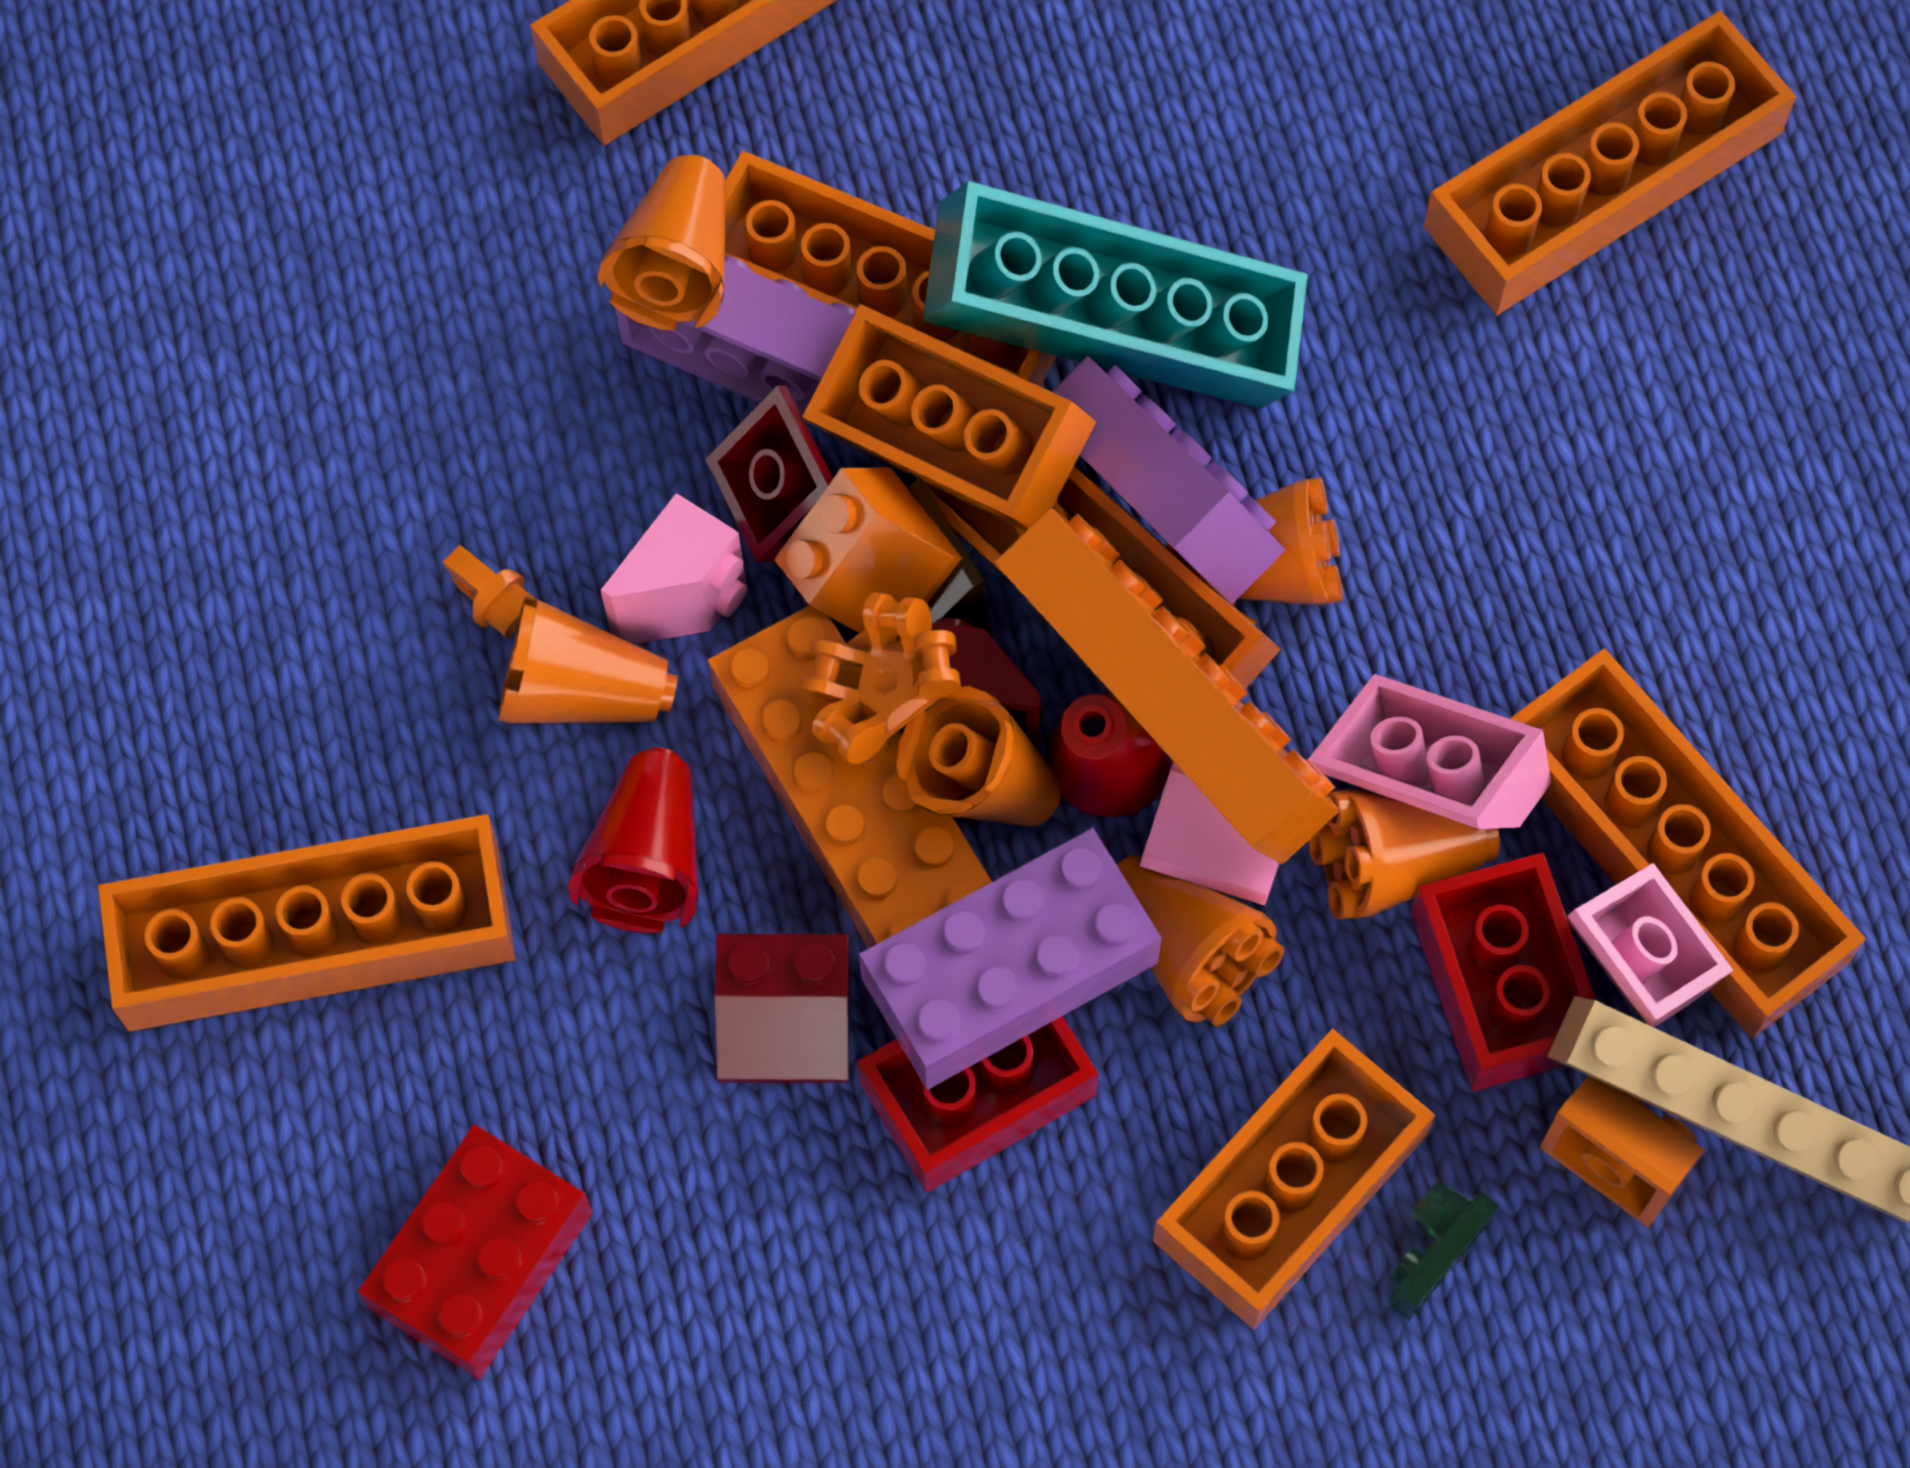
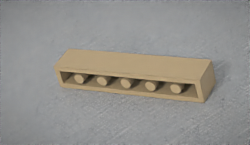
(1735, 1105)

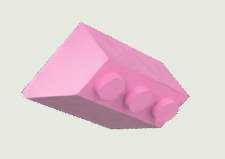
(1437, 755)

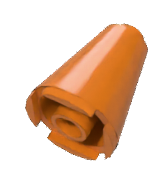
(671, 249)
(579, 673)
(976, 763)

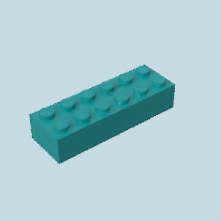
(1115, 295)

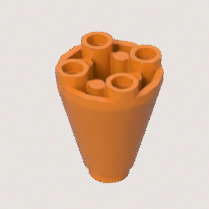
(1303, 569)
(1385, 849)
(1208, 943)

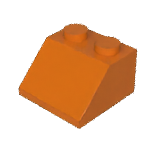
(865, 540)
(1622, 1148)

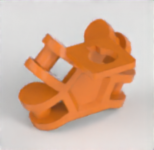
(893, 678)

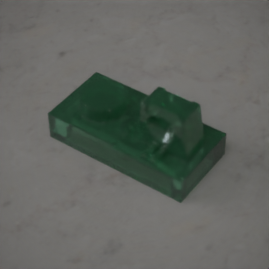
(1454, 1226)

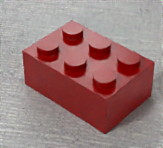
(1501, 966)
(980, 1107)
(476, 1251)

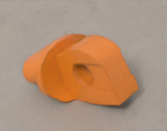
(495, 596)

